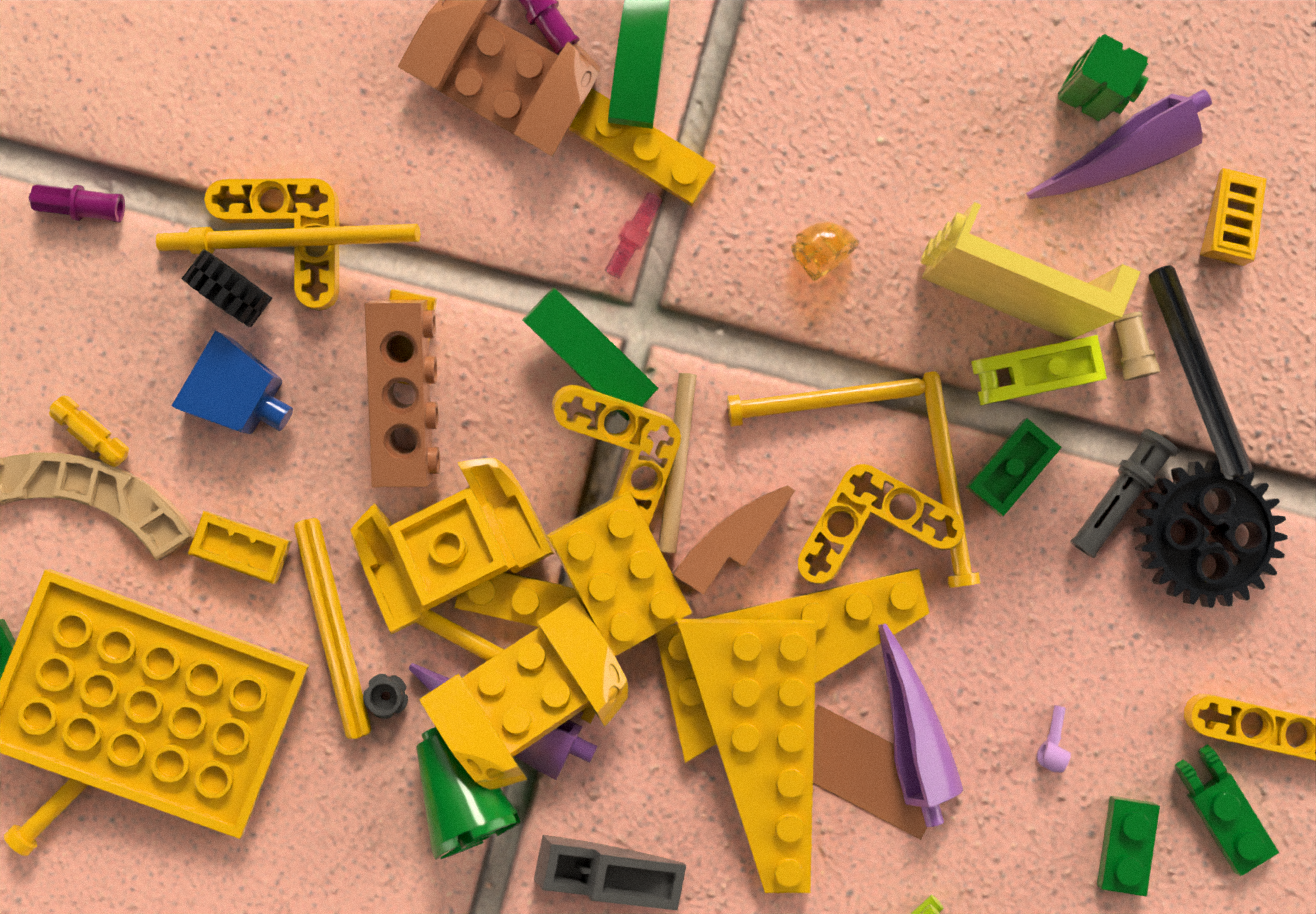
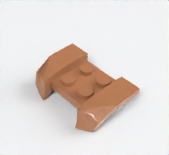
(500, 71)

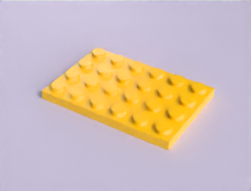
(145, 703)

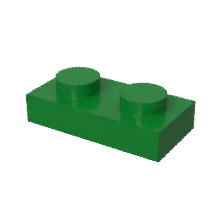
(1013, 467)
(1128, 846)

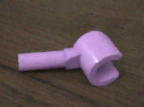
(1049, 753)

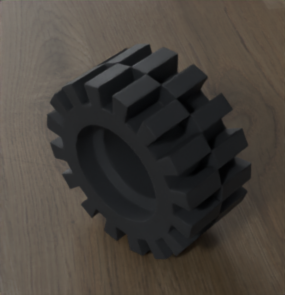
(226, 288)

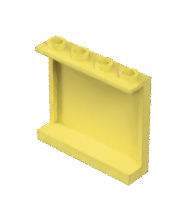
(1021, 284)

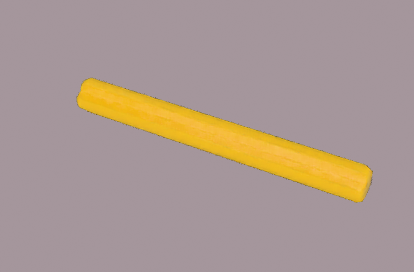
(332, 628)

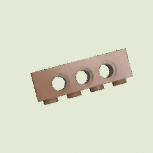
(389, 461)

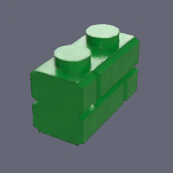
(1104, 78)

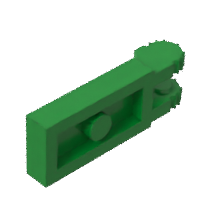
(1227, 814)

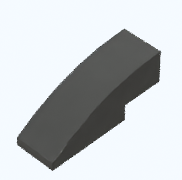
(609, 873)

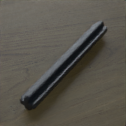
(1200, 373)

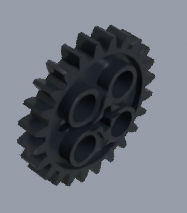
(1182, 562)

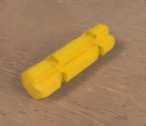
(88, 431)

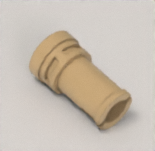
(1137, 357)

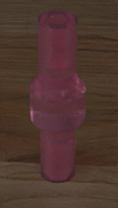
(633, 235)

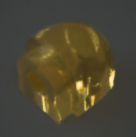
(823, 247)

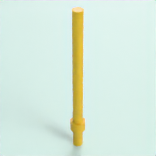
(206, 238)

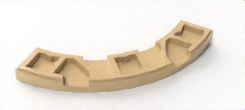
(98, 485)

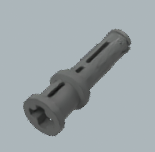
(1135, 473)

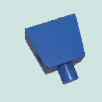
(233, 388)

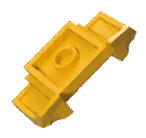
(449, 544)
(527, 694)

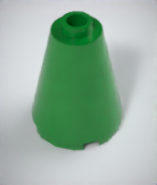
(456, 806)

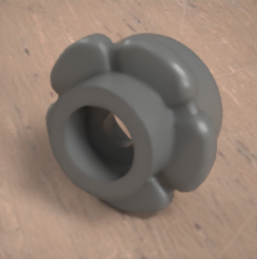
(373, 696)

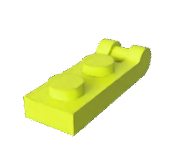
(1041, 369)

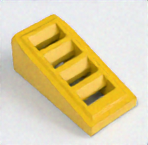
(1213, 242)

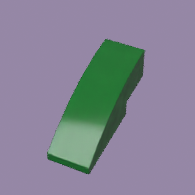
(639, 62)
(588, 351)

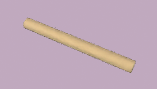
(676, 476)

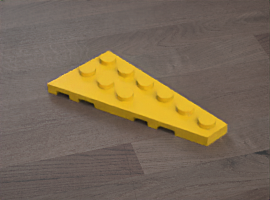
(845, 629)
(762, 712)

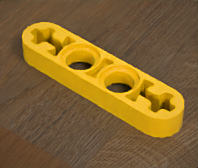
(1272, 733)

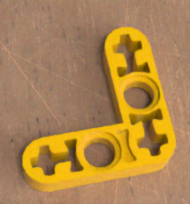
(304, 218)
(634, 438)
(861, 509)

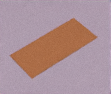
(861, 771)

